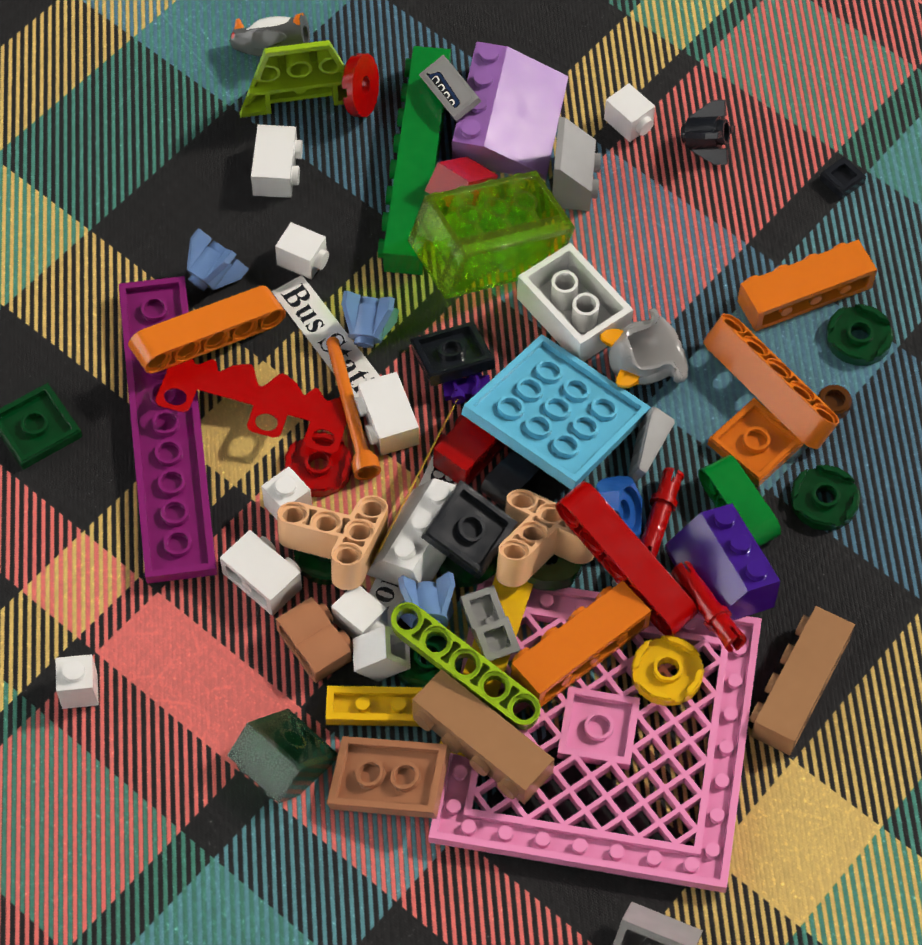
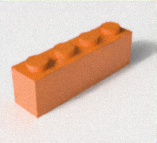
(806, 285)
(581, 642)

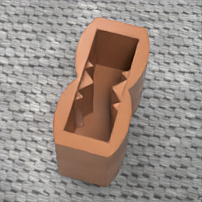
(314, 639)

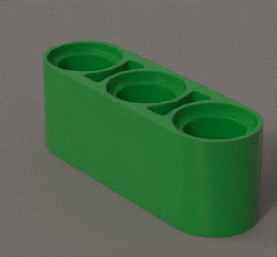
(728, 484)

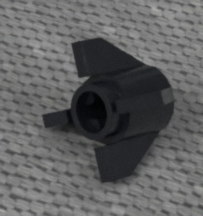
(707, 132)

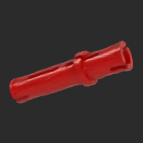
(663, 504)
(716, 616)

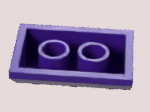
(727, 561)

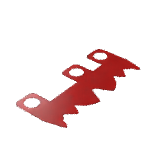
(276, 398)

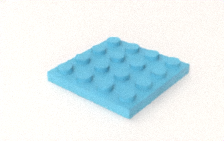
(556, 411)

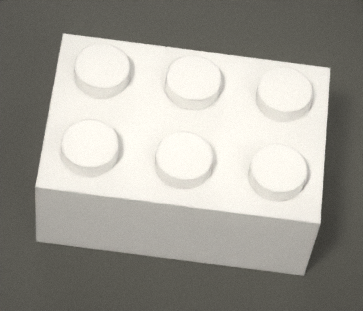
(572, 301)

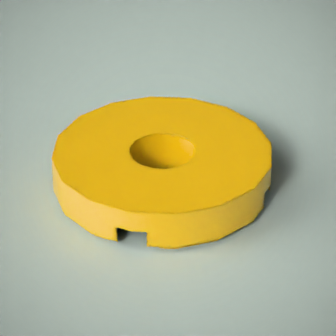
(662, 689)

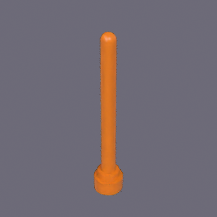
(364, 463)

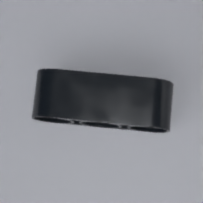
(511, 474)

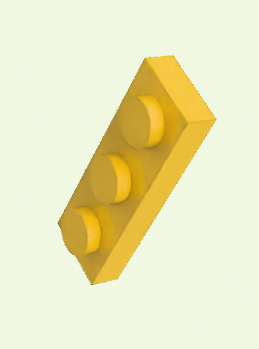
(370, 705)

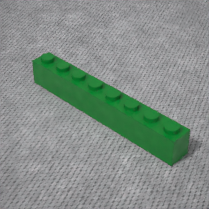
(416, 160)

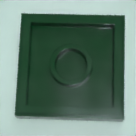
(37, 426)

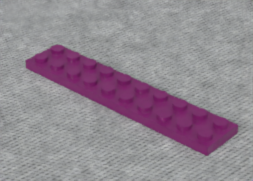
(166, 448)

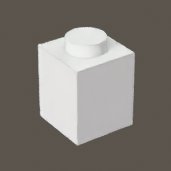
(629, 112)
(301, 251)
(285, 488)
(358, 612)
(380, 654)
(76, 681)

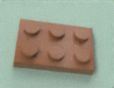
(389, 777)

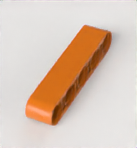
(206, 329)
(771, 381)

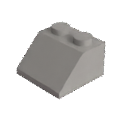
(575, 167)
(650, 927)

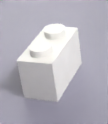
(275, 161)
(388, 414)
(261, 572)

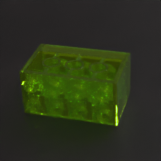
(488, 232)

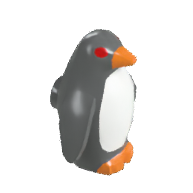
(270, 33)

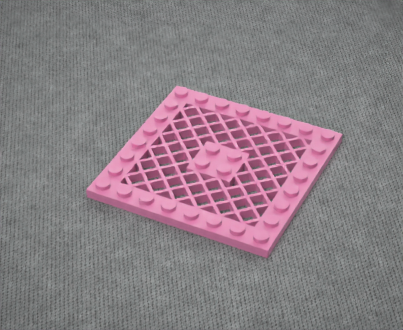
(601, 732)

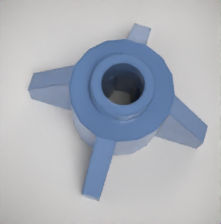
(212, 264)
(368, 318)
(429, 596)

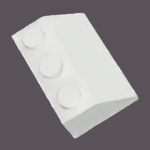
(404, 549)

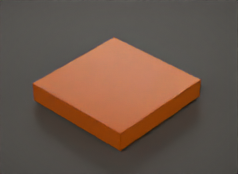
(756, 441)

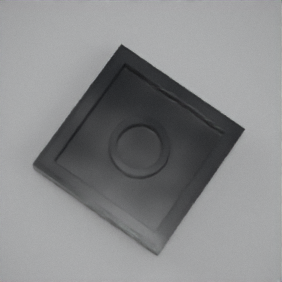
(452, 353)
(469, 529)

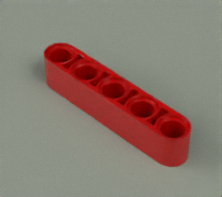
(626, 557)

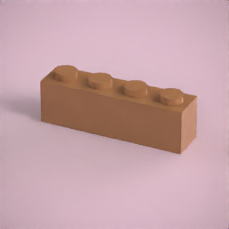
(802, 679)
(482, 737)

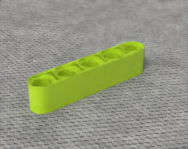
(457, 649)

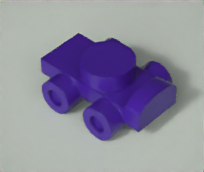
(464, 388)

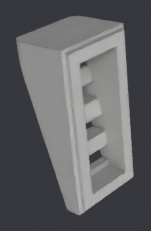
(650, 438)

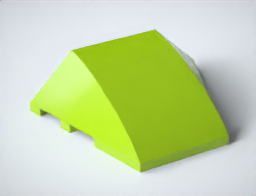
(293, 75)

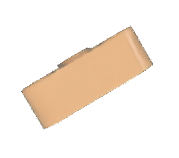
(343, 538)
(535, 539)

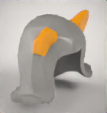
(645, 352)

